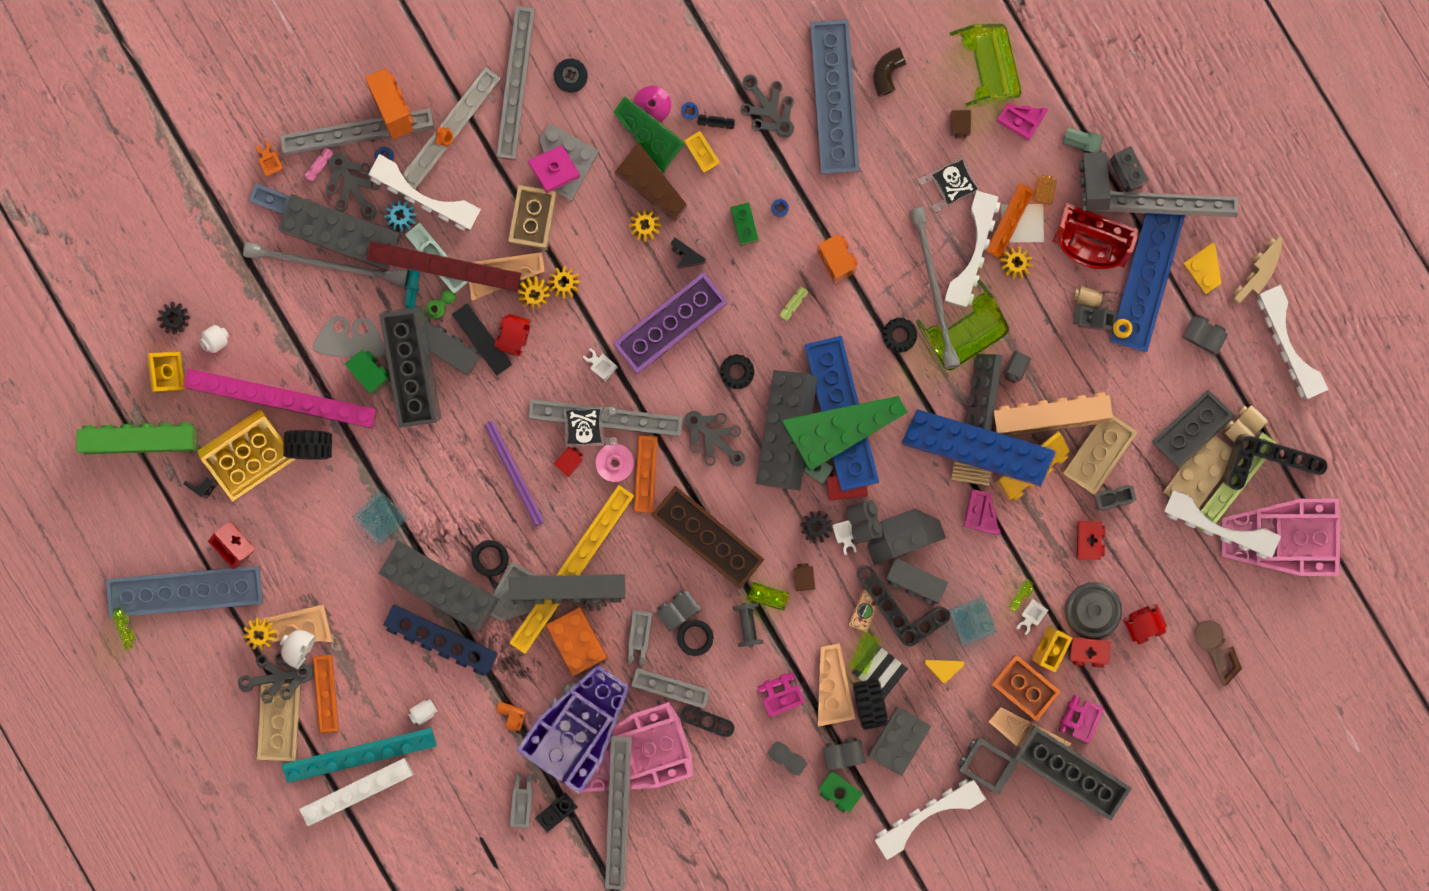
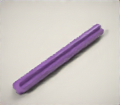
(514, 473)

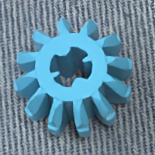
(398, 209)

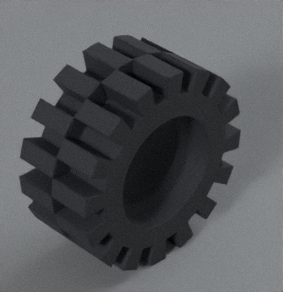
(899, 323)
(737, 383)

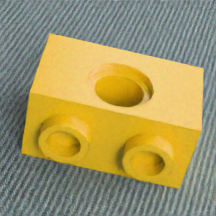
(1052, 649)

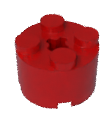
(513, 334)
(1145, 624)

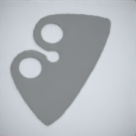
(339, 345)

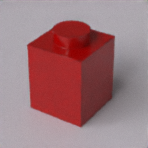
(569, 461)

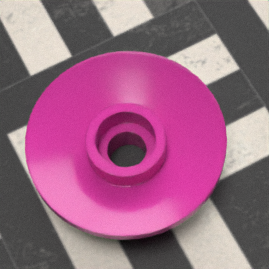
(661, 98)

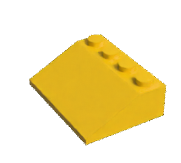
(245, 454)
(1013, 488)

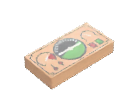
(863, 612)

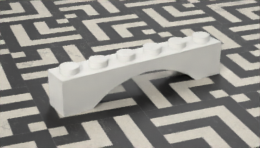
(982, 211)
(460, 212)
(1308, 379)
(1259, 540)
(356, 791)
(964, 797)

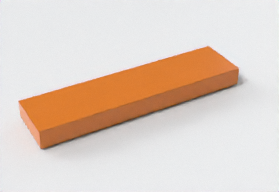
(1010, 221)
(645, 474)
(325, 694)

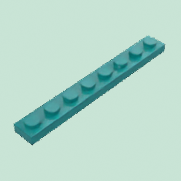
(359, 755)

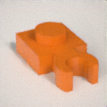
(270, 161)

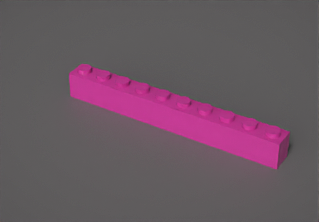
(280, 398)

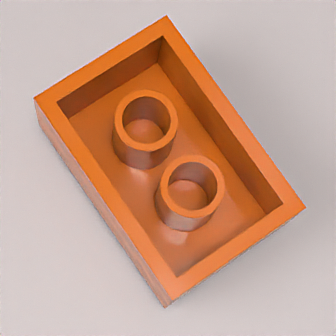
(390, 103)
(837, 258)
(576, 641)
(1025, 688)

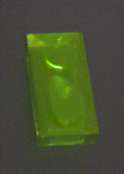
(768, 596)
(121, 621)
(865, 653)

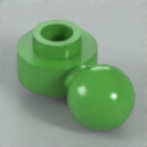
(447, 297)

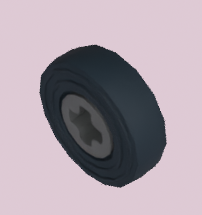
(574, 66)

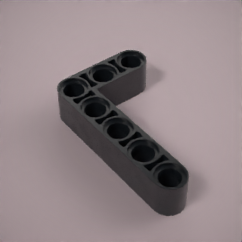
(1271, 453)
(895, 611)

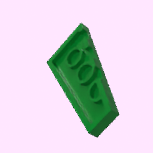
(653, 136)

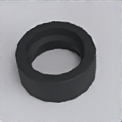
(475, 558)
(695, 652)

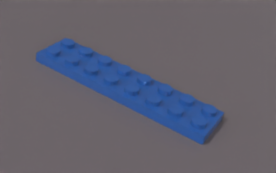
(1148, 278)
(837, 390)
(979, 447)

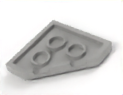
(578, 151)
(505, 608)

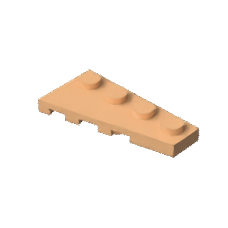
(308, 619)
(834, 692)

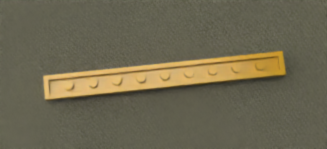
(574, 565)

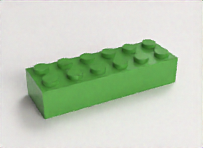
(137, 440)

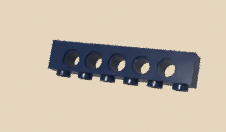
(487, 656)

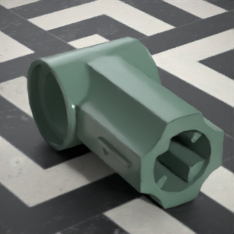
(1088, 142)

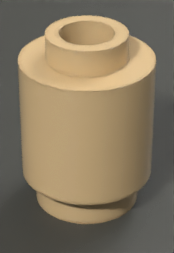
(1088, 297)

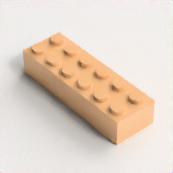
(1054, 416)

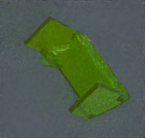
(994, 63)
(972, 332)

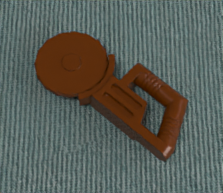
(1210, 636)

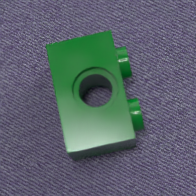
(744, 224)
(851, 795)

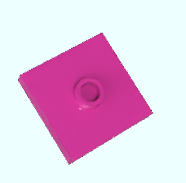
(554, 169)

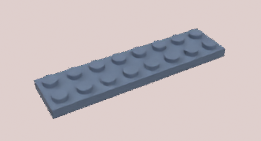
(834, 96)
(185, 591)

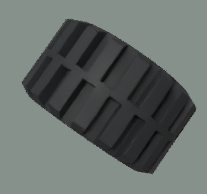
(307, 444)
(870, 704)

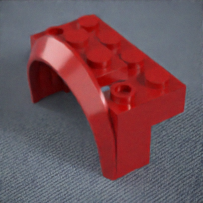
(1088, 252)

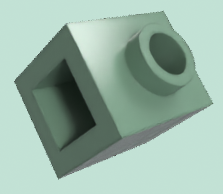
(819, 473)

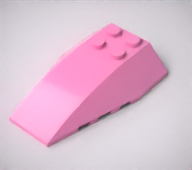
(1307, 540)
(657, 750)

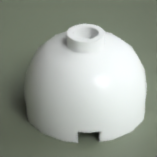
(296, 647)

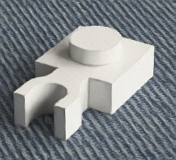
(601, 366)
(843, 534)
(1034, 614)

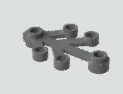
(769, 109)
(351, 183)
(711, 436)
(277, 678)

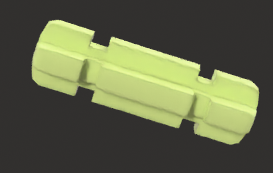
(793, 303)

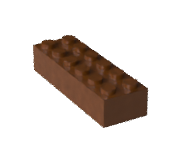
(707, 537)

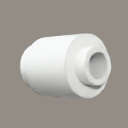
(422, 712)

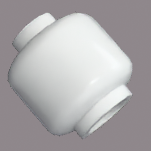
(214, 339)

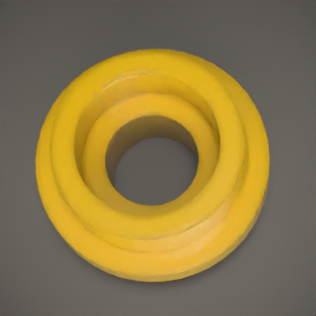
(1127, 324)

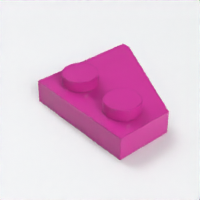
(1021, 119)
(980, 513)

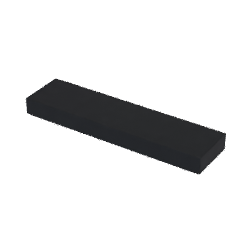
(481, 339)

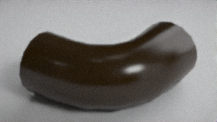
(884, 69)

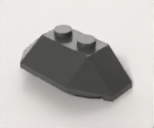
(905, 534)

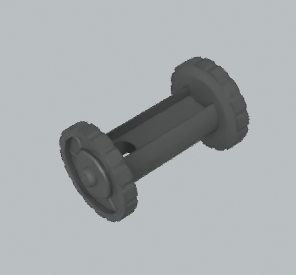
(748, 625)

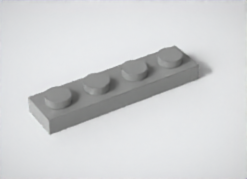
(670, 688)

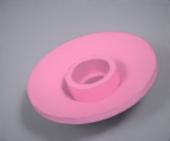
(610, 453)

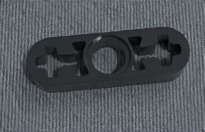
(719, 731)

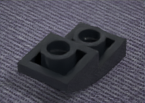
(556, 812)

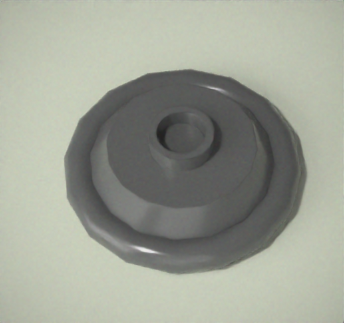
(1093, 610)

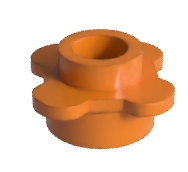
(444, 136)

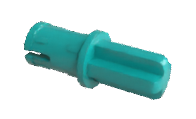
(411, 288)

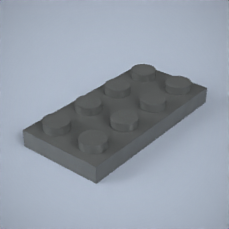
(983, 390)
(1193, 429)

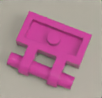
(783, 700)
(1087, 720)

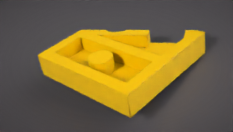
(1205, 268)

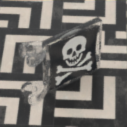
(952, 181)
(585, 427)

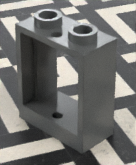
(1129, 176)
(1006, 773)

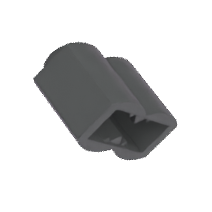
(1205, 335)
(1016, 367)
(1108, 499)
(864, 521)
(678, 610)
(781, 754)
(844, 754)

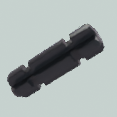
(714, 121)

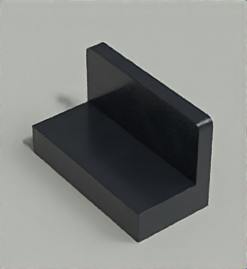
(205, 489)

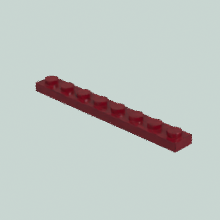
(443, 266)

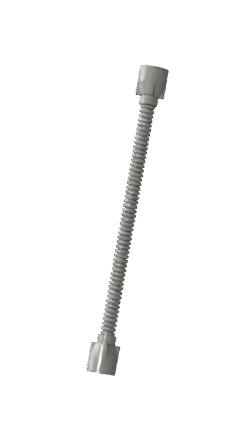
(255, 251)
(950, 356)

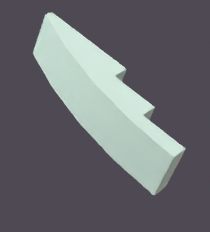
(425, 243)

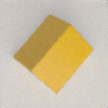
(166, 372)
(943, 669)

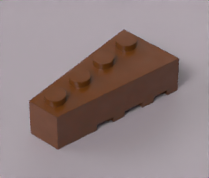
(647, 180)

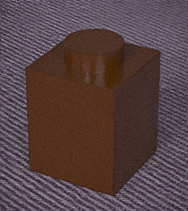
(960, 123)
(804, 577)

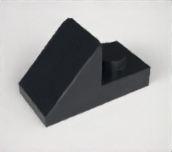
(691, 257)

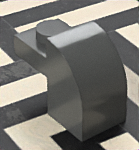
(1094, 318)

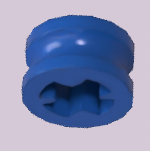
(689, 117)
(783, 212)

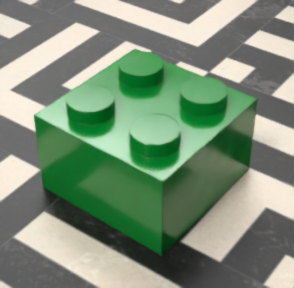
(367, 372)

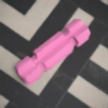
(318, 164)

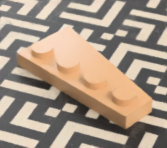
(526, 264)
(1015, 727)

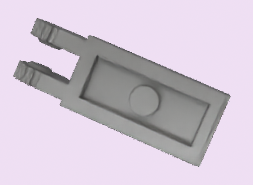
(639, 635)
(521, 803)

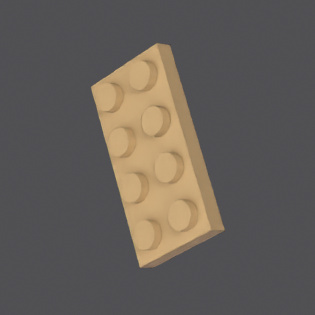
(1099, 454)
(1201, 471)
(278, 726)

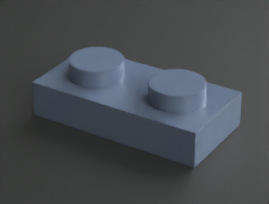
(269, 198)

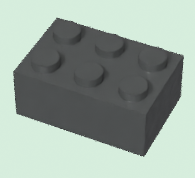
(899, 741)

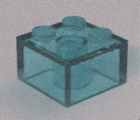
(380, 517)

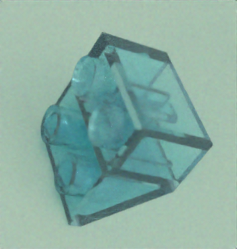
(972, 621)

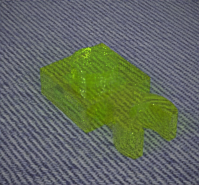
(1025, 591)

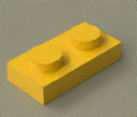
(702, 152)

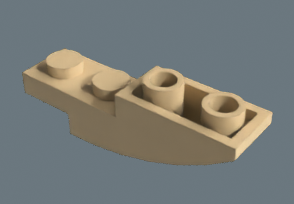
(1265, 266)

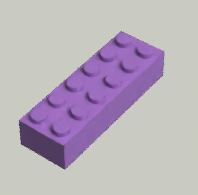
(670, 323)

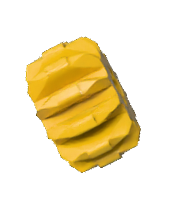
(651, 222)
(1022, 259)
(559, 277)
(528, 297)
(259, 640)

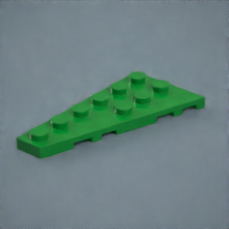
(833, 431)

